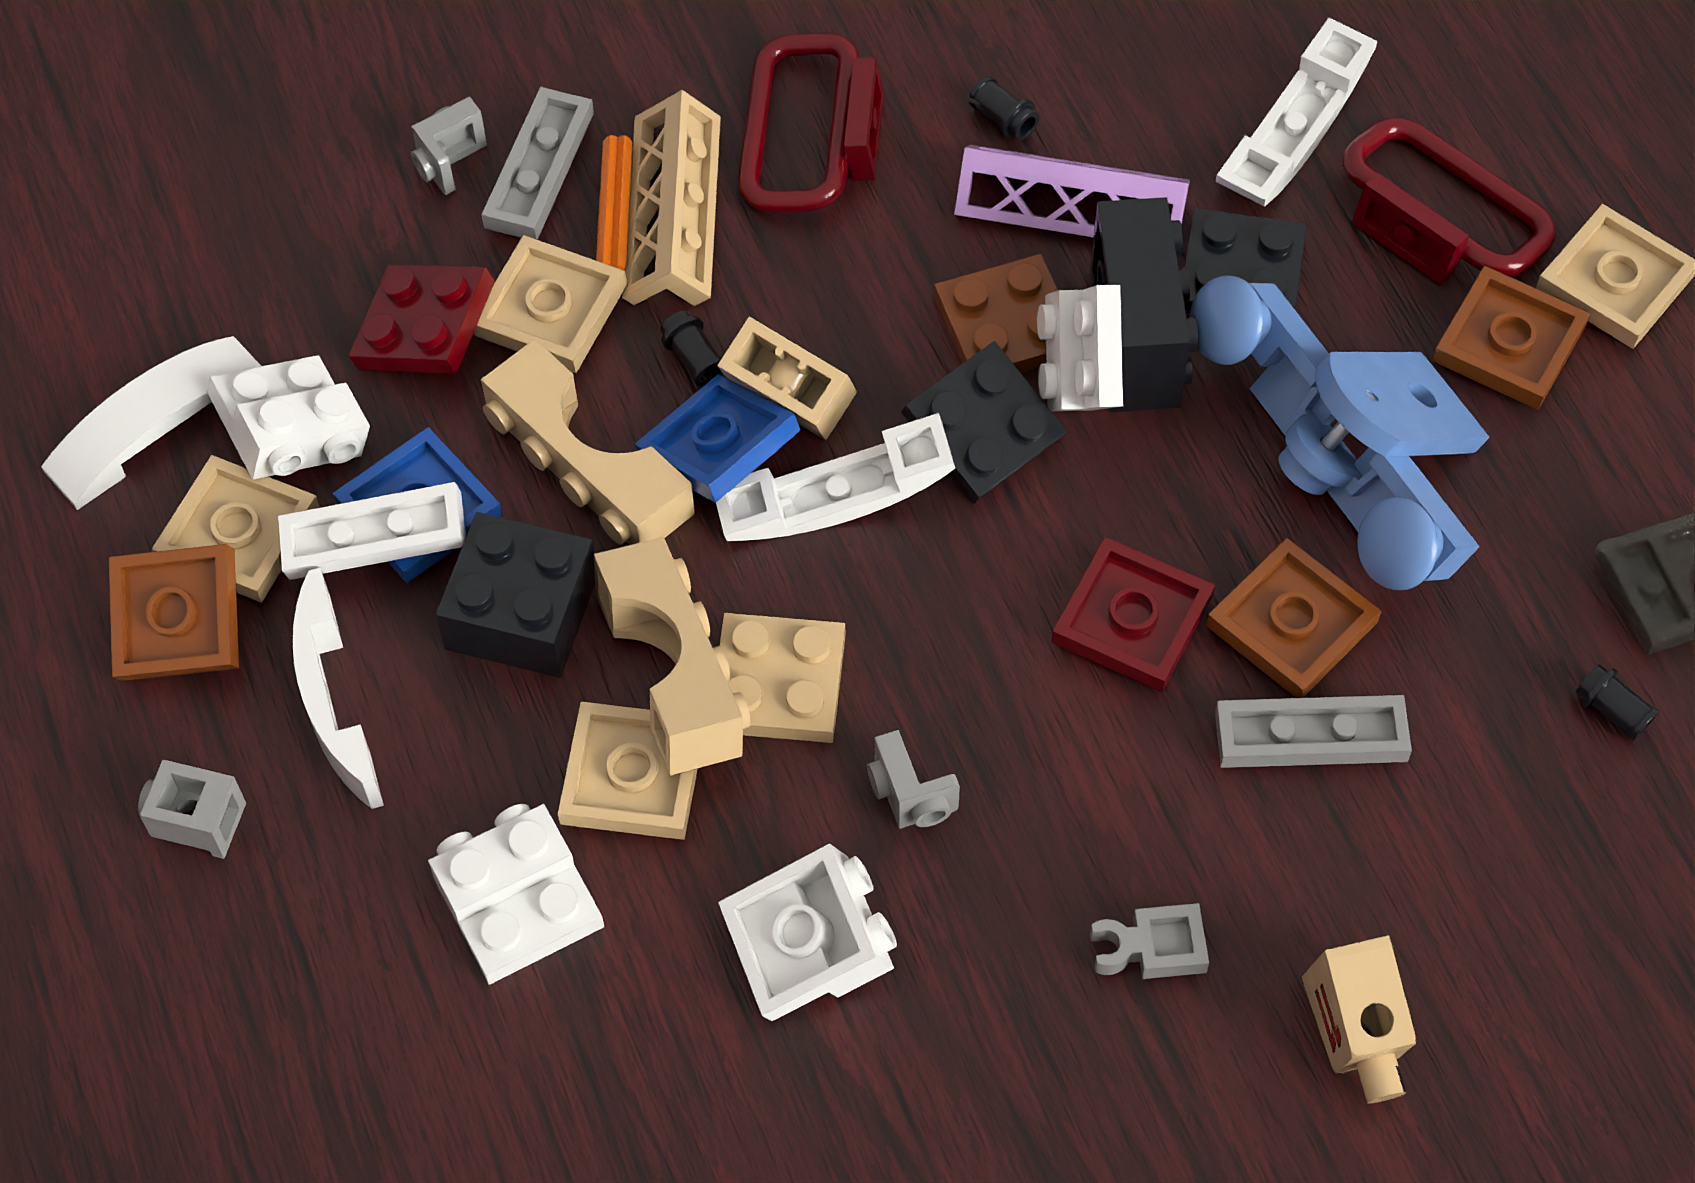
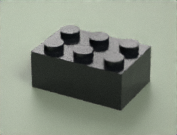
(1138, 250)

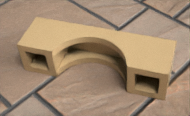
(631, 492)
(693, 707)

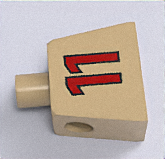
(1357, 989)

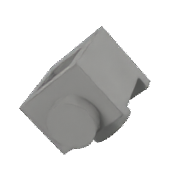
(184, 788)

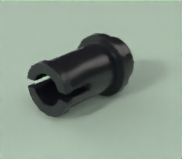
(1014, 116)
(685, 336)
(1616, 701)

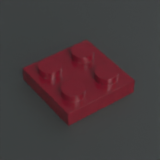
(422, 318)
(1133, 614)

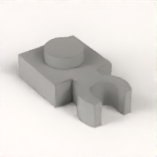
(1163, 940)

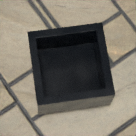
(517, 594)

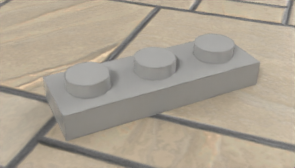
(538, 163)
(1312, 731)

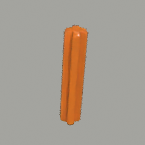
(614, 201)

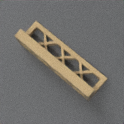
(684, 196)

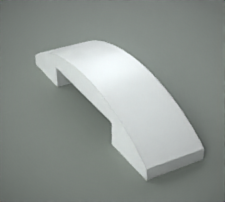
(1300, 116)
(138, 415)
(839, 488)
(316, 633)

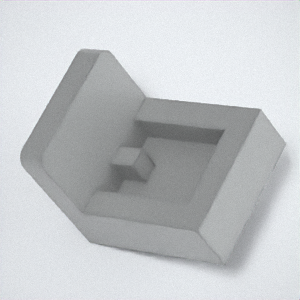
(445, 139)
(895, 778)

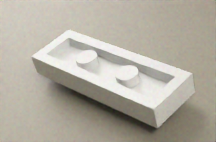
(372, 530)

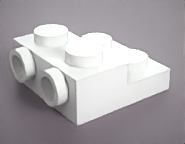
(1081, 349)
(289, 416)
(514, 891)
(808, 932)

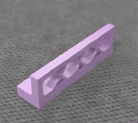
(1058, 174)

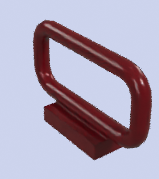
(853, 124)
(1419, 232)

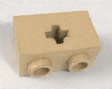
(788, 377)

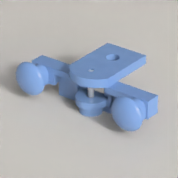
(1382, 398)

